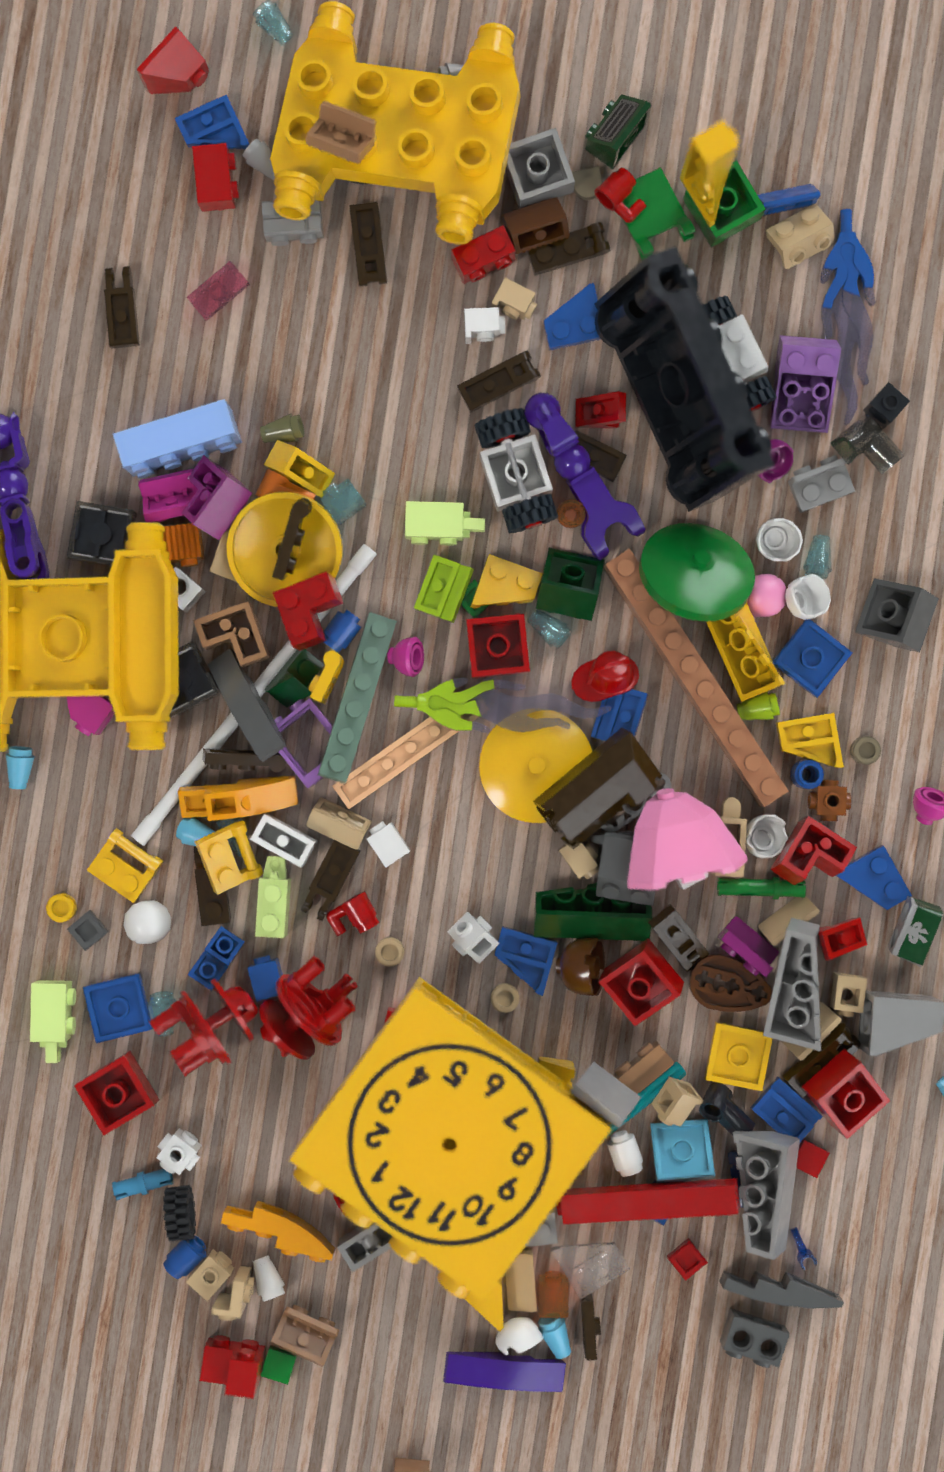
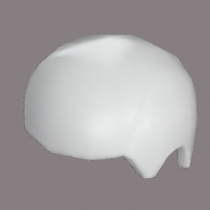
(779, 540)
(808, 597)
(766, 836)
(147, 922)
(518, 1333)

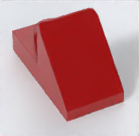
(601, 410)
(841, 938)

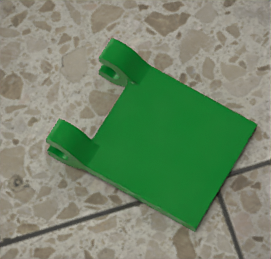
(660, 214)

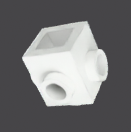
(468, 933)
(186, 1144)

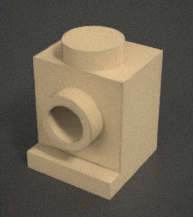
(515, 300)
(580, 860)
(857, 988)
(675, 1101)

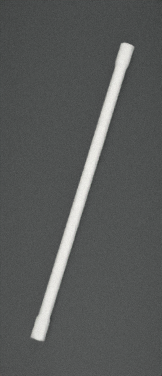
(153, 821)

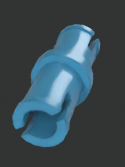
(142, 1183)

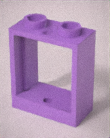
(298, 710)

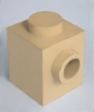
(210, 1274)

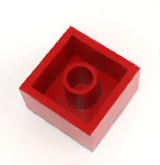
(498, 646)
(641, 982)
(116, 1093)
(845, 1093)

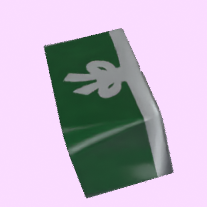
(915, 930)

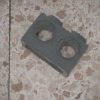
(757, 1332)

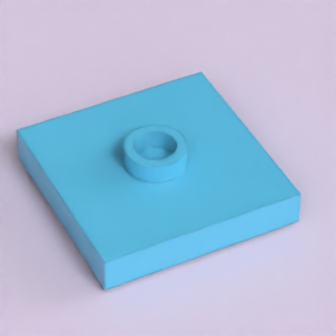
(682, 1151)

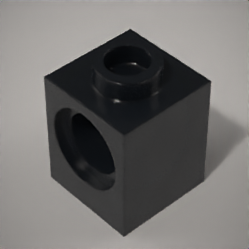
(886, 405)

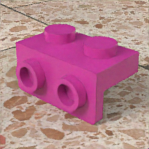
(166, 495)

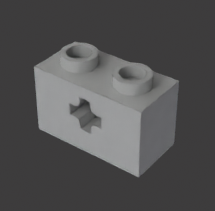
(363, 1245)

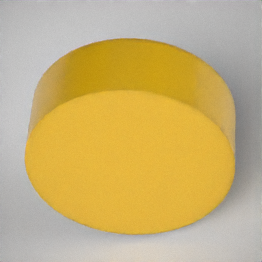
(61, 907)

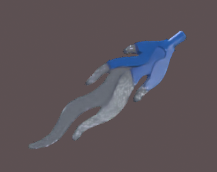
(844, 301)

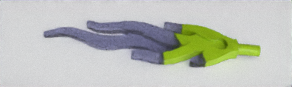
(486, 702)

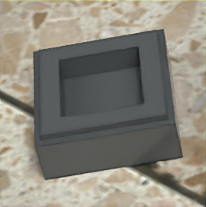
(87, 930)

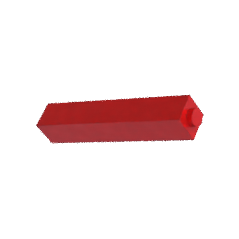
(649, 1201)

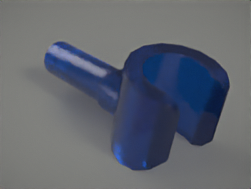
(803, 1251)

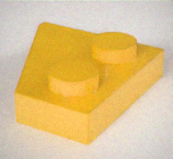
(505, 583)
(812, 739)

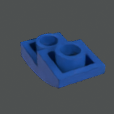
(216, 958)

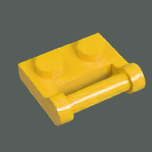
(323, 685)
(219, 859)
(121, 874)

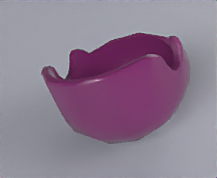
(783, 459)

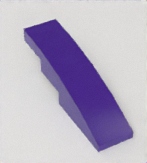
(504, 1371)

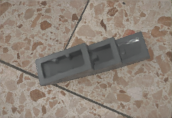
(246, 705)
(789, 1292)

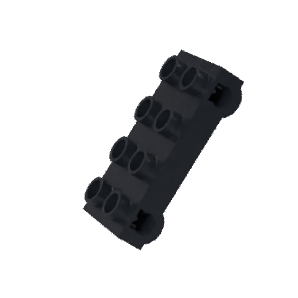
(683, 380)

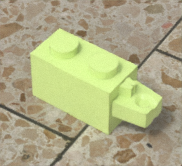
(439, 522)
(273, 899)
(51, 1016)

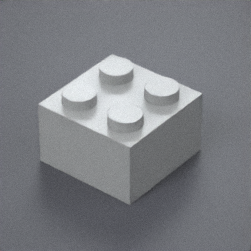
(539, 169)

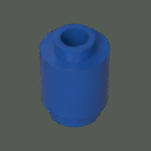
(341, 630)
(815, 771)
(185, 1257)

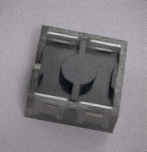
(98, 532)
(194, 682)

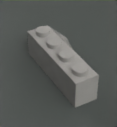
(795, 995)
(767, 1185)

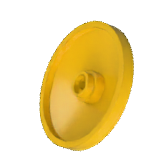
(257, 539)
(525, 764)

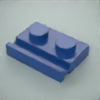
(624, 712)
(786, 1110)

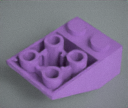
(804, 383)

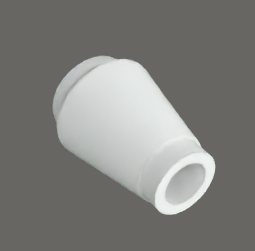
(267, 1279)

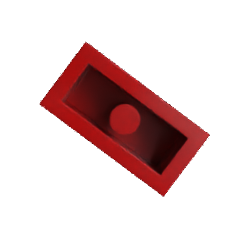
(214, 177)

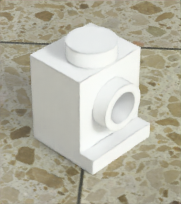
(483, 324)

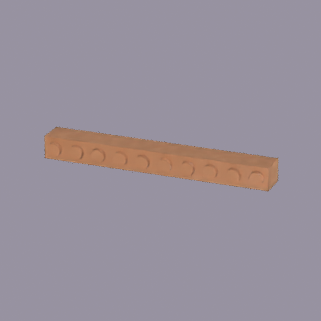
(697, 682)

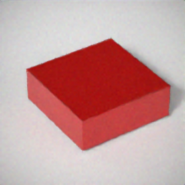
(811, 1158)
(687, 1259)

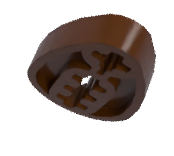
(719, 999)

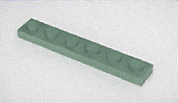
(357, 698)

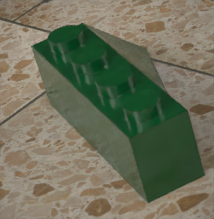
(585, 915)

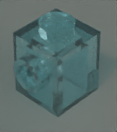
(342, 501)

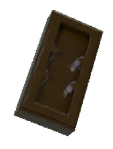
(590, 1327)

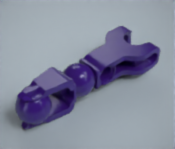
(573, 464)
(22, 540)

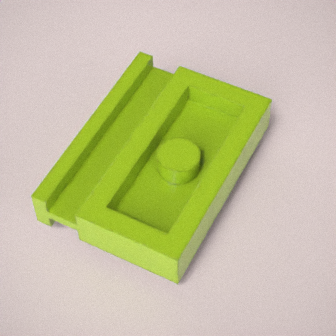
(443, 588)

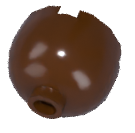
(581, 966)

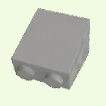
(897, 1020)

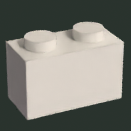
(283, 840)

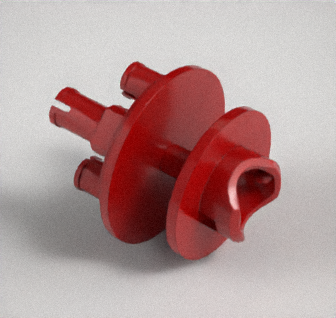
(306, 1011)
(204, 1044)

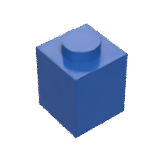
(264, 976)

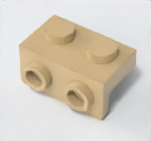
(802, 235)
(232, 1305)

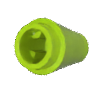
(759, 707)

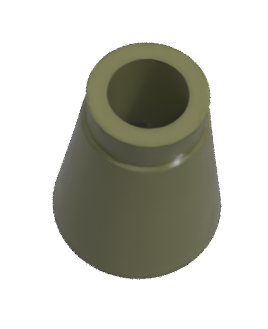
(284, 429)

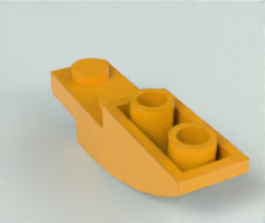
(238, 800)
(292, 1232)

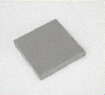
(605, 1094)

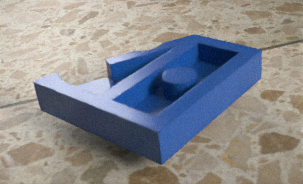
(212, 124)
(573, 321)
(876, 878)
(527, 956)

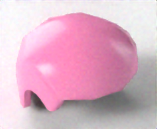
(767, 596)

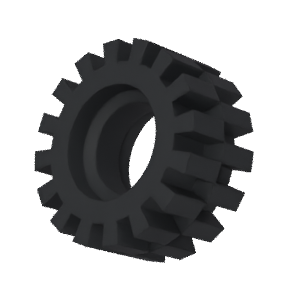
(179, 1213)

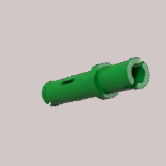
(760, 887)

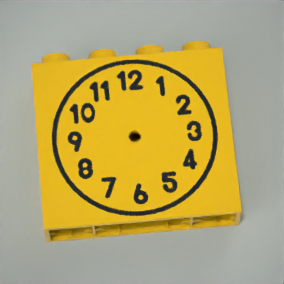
(449, 1142)

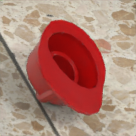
(605, 677)

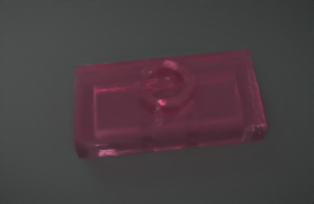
(218, 290)

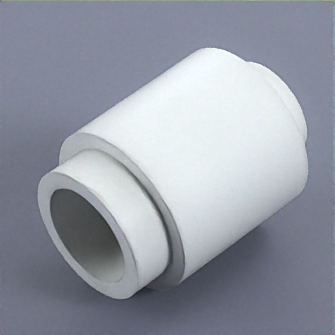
(625, 1153)

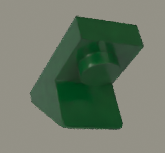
(294, 677)

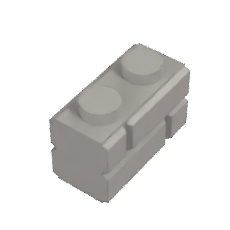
(282, 230)

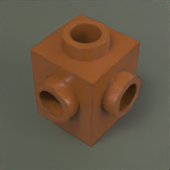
(818, 800)

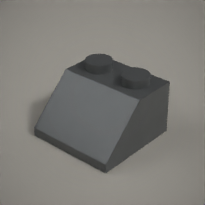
(897, 614)
(615, 870)

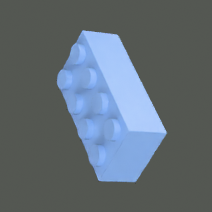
(177, 439)

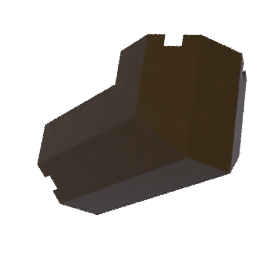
(598, 788)

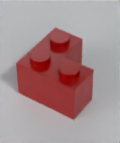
(302, 603)
(809, 846)
(233, 1365)

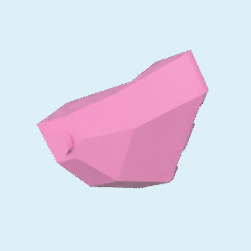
(680, 840)

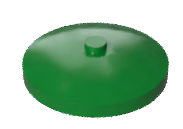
(696, 572)

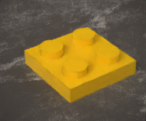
(738, 1056)

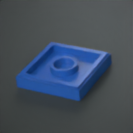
(811, 657)
(117, 1007)

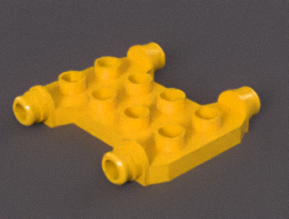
(429, 131)
(96, 637)

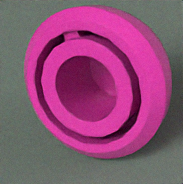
(407, 656)
(928, 805)

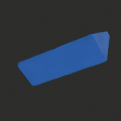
(789, 199)

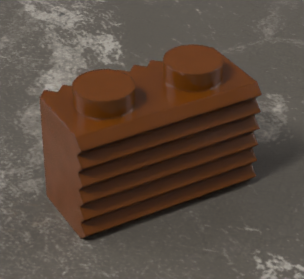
(536, 225)

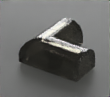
(867, 438)

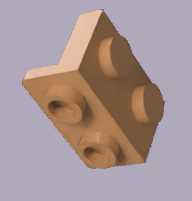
(342, 133)
(644, 1068)
(305, 1335)

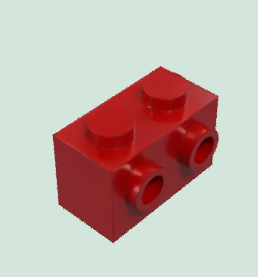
(483, 255)

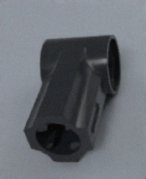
(720, 1108)

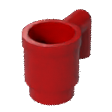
(615, 191)
(359, 912)

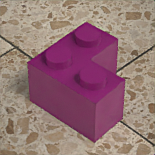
(217, 500)

